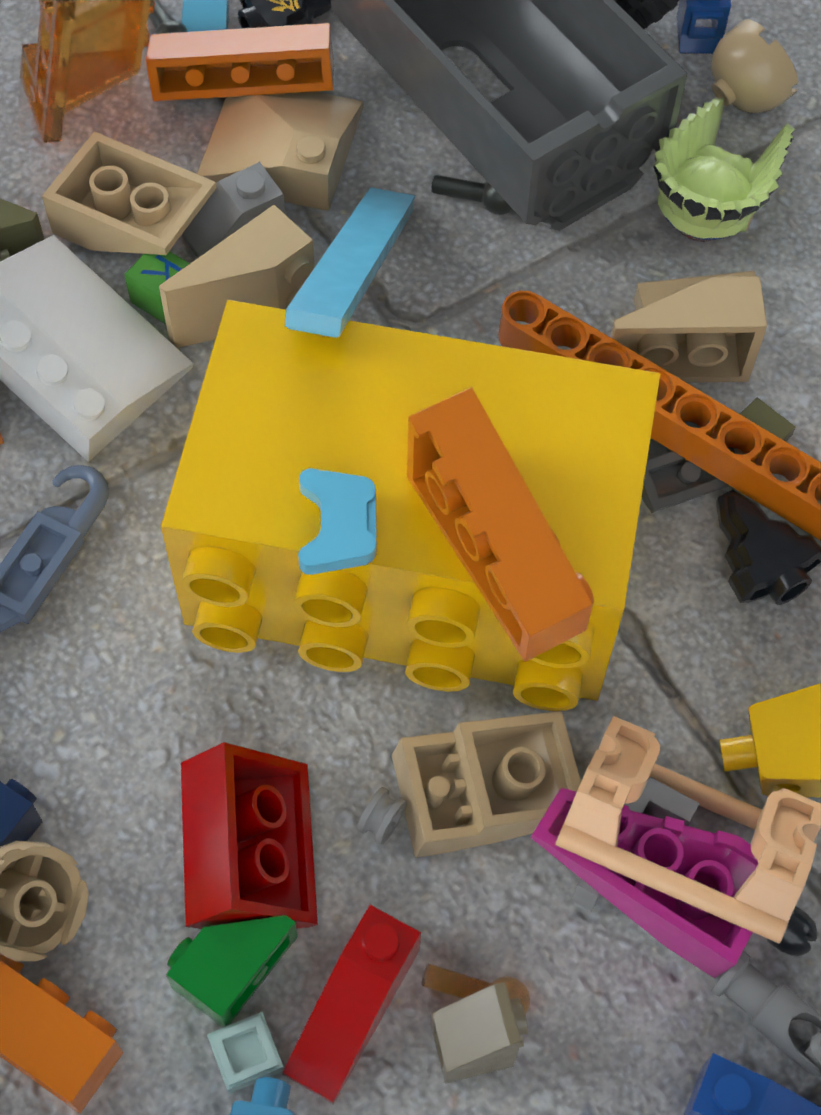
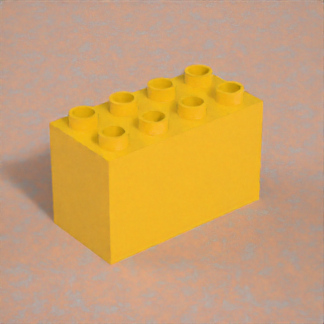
(343, 406)

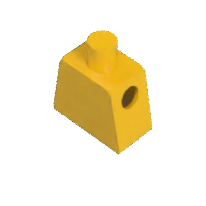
(781, 743)

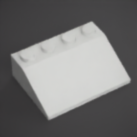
(78, 348)

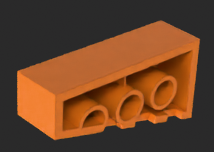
(495, 525)

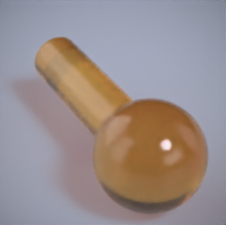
(464, 985)

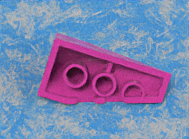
(710, 858)

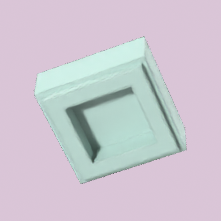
(245, 1052)

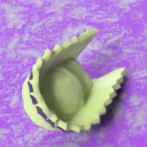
(710, 190)

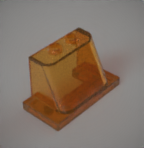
(80, 55)

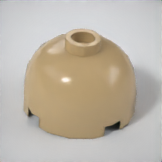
(750, 71)
(39, 899)

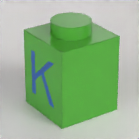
(146, 276)

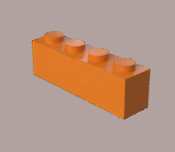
(240, 62)
(50, 1040)

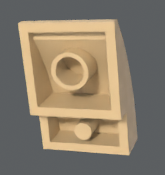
(483, 780)

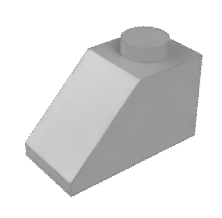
(232, 206)

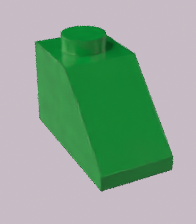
(229, 964)

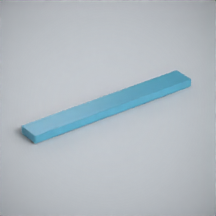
(349, 264)

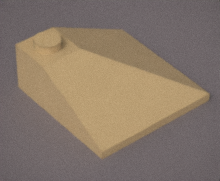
(294, 136)

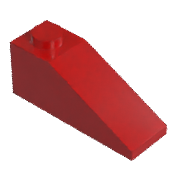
(353, 1003)

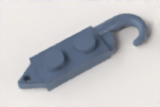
(47, 548)

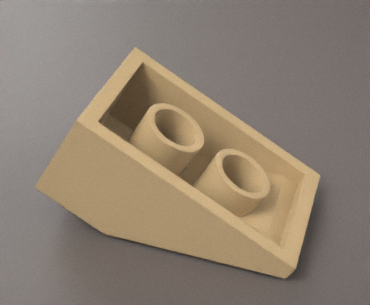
(123, 199)
(254, 265)
(700, 331)

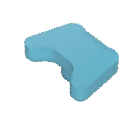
(347, 521)

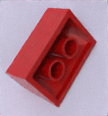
(246, 838)

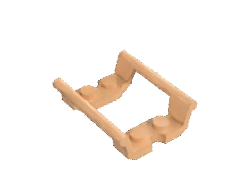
(780, 841)

